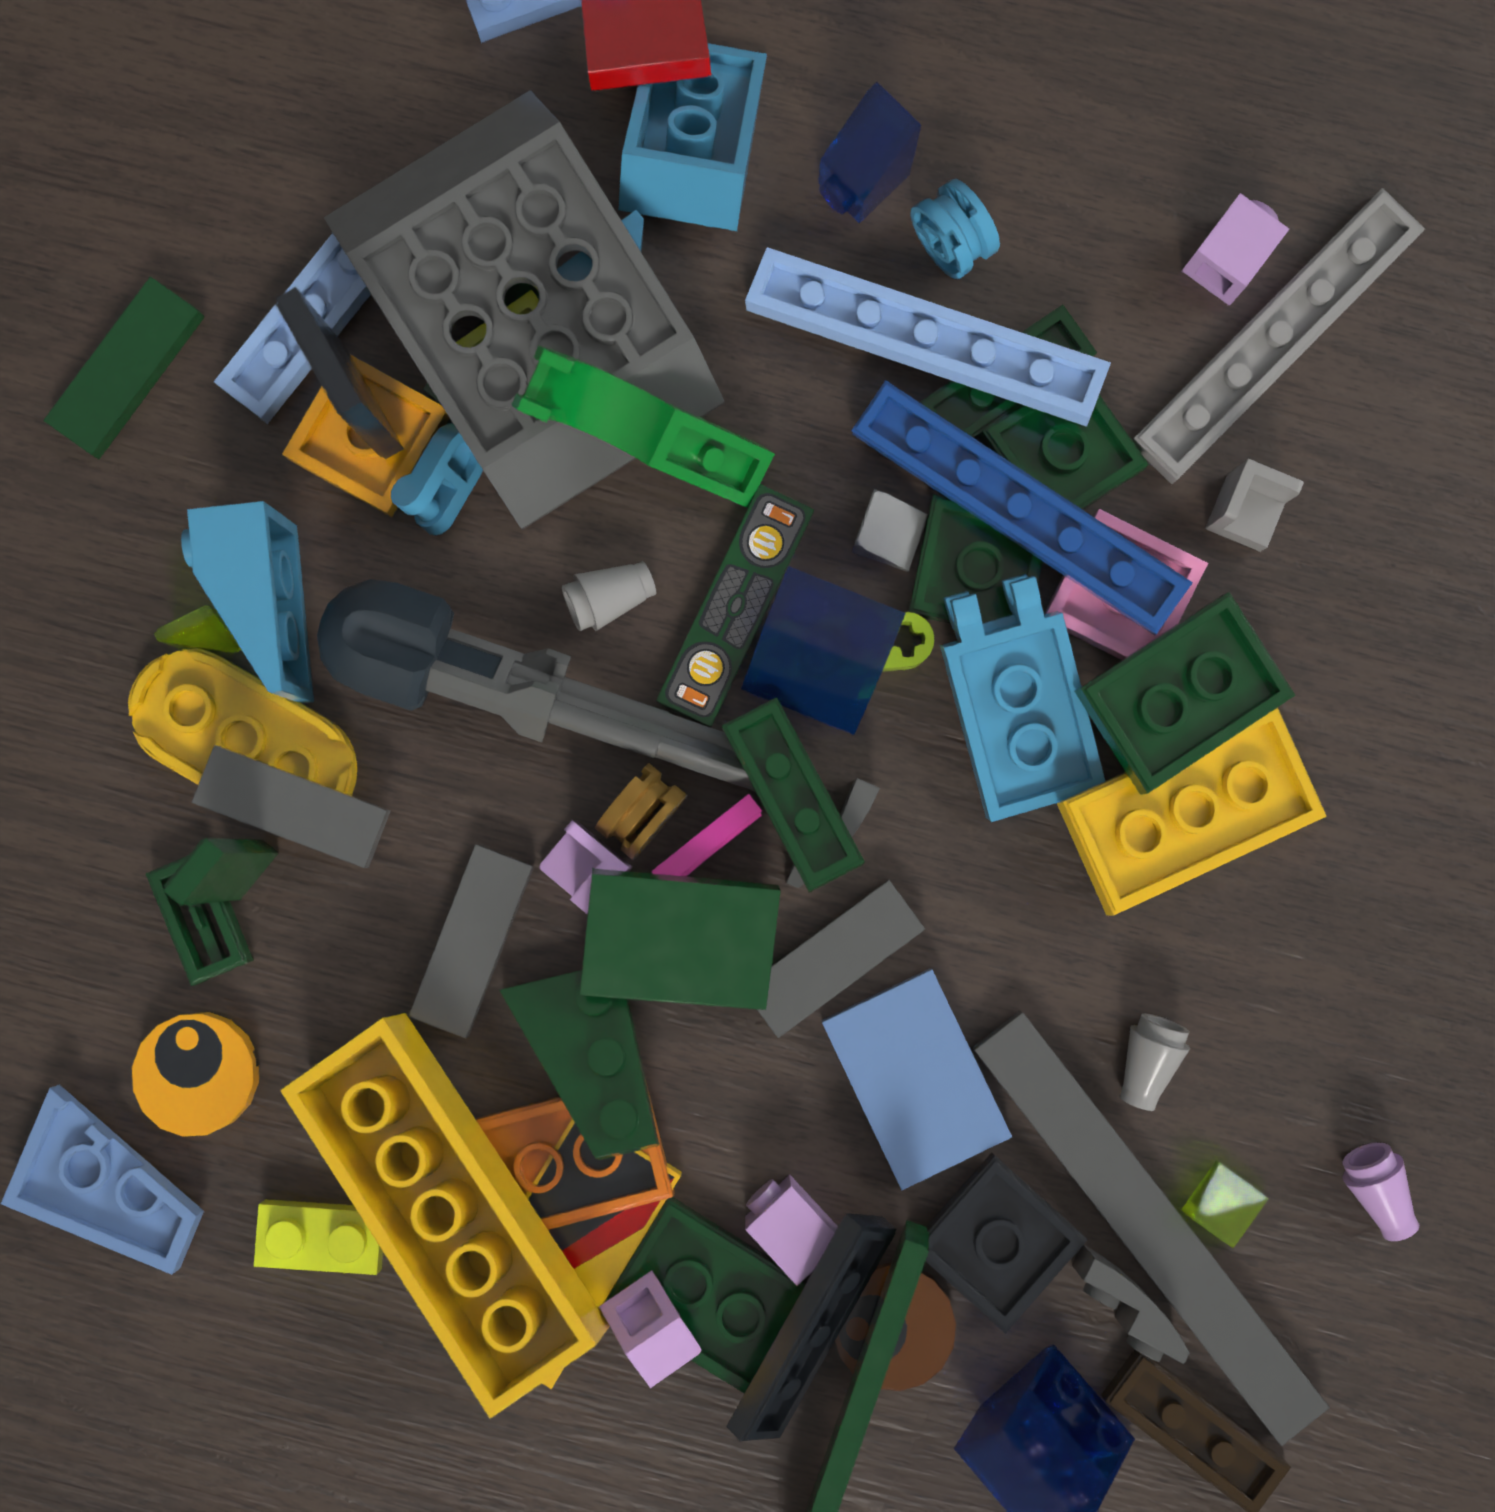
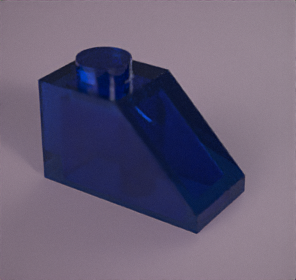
(869, 155)

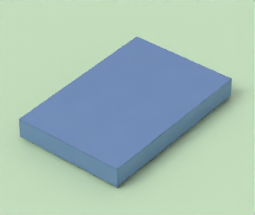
(916, 1079)

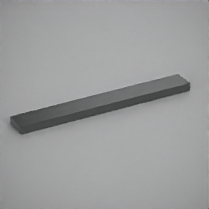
(1151, 1228)

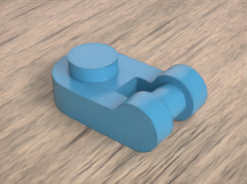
(438, 482)

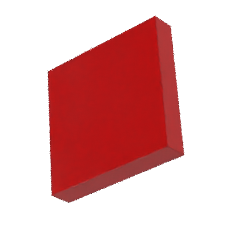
(644, 42)

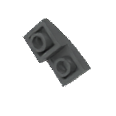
(1138, 1315)

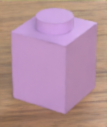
(1236, 248)
(789, 1227)

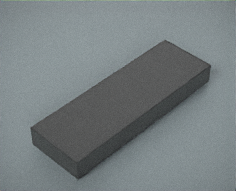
(291, 806)
(471, 941)
(838, 956)

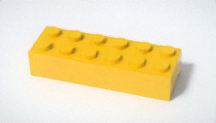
(446, 1212)

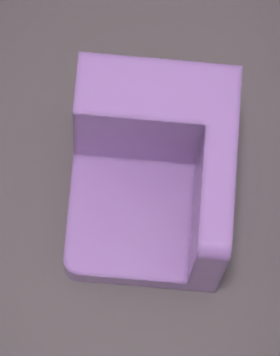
(573, 859)
(650, 1329)

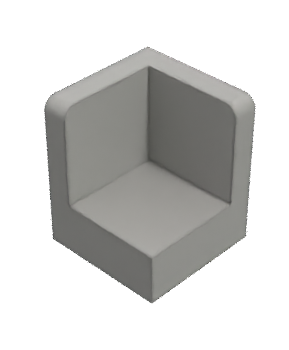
(1252, 504)

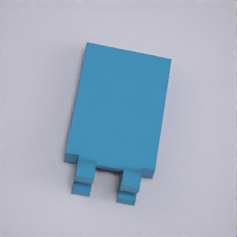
(1019, 702)

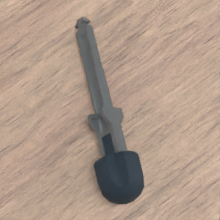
(402, 646)

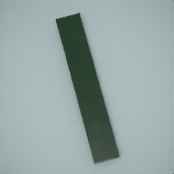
(870, 1369)

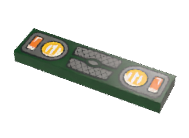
(735, 606)

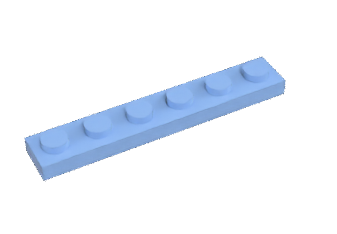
(927, 336)

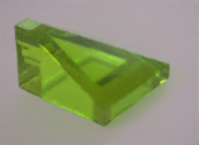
(199, 630)
(1224, 1204)

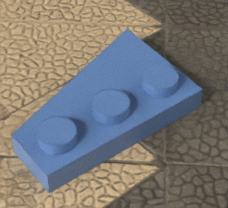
(99, 1187)

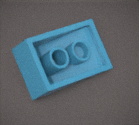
(694, 142)
(254, 578)

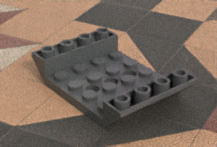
(497, 214)

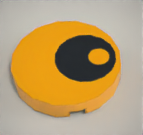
(195, 1074)

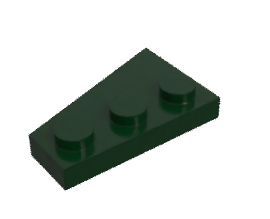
(591, 1060)

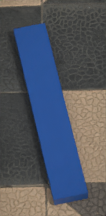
(1021, 508)

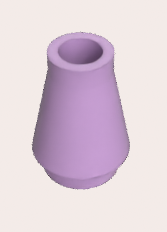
(1382, 1188)

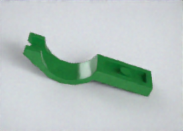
(644, 426)

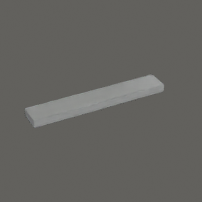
(1277, 336)

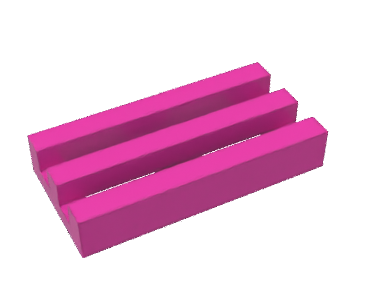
(711, 839)

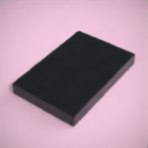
(338, 373)

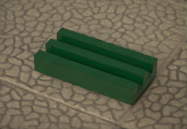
(181, 935)

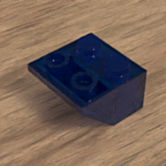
(1046, 1440)

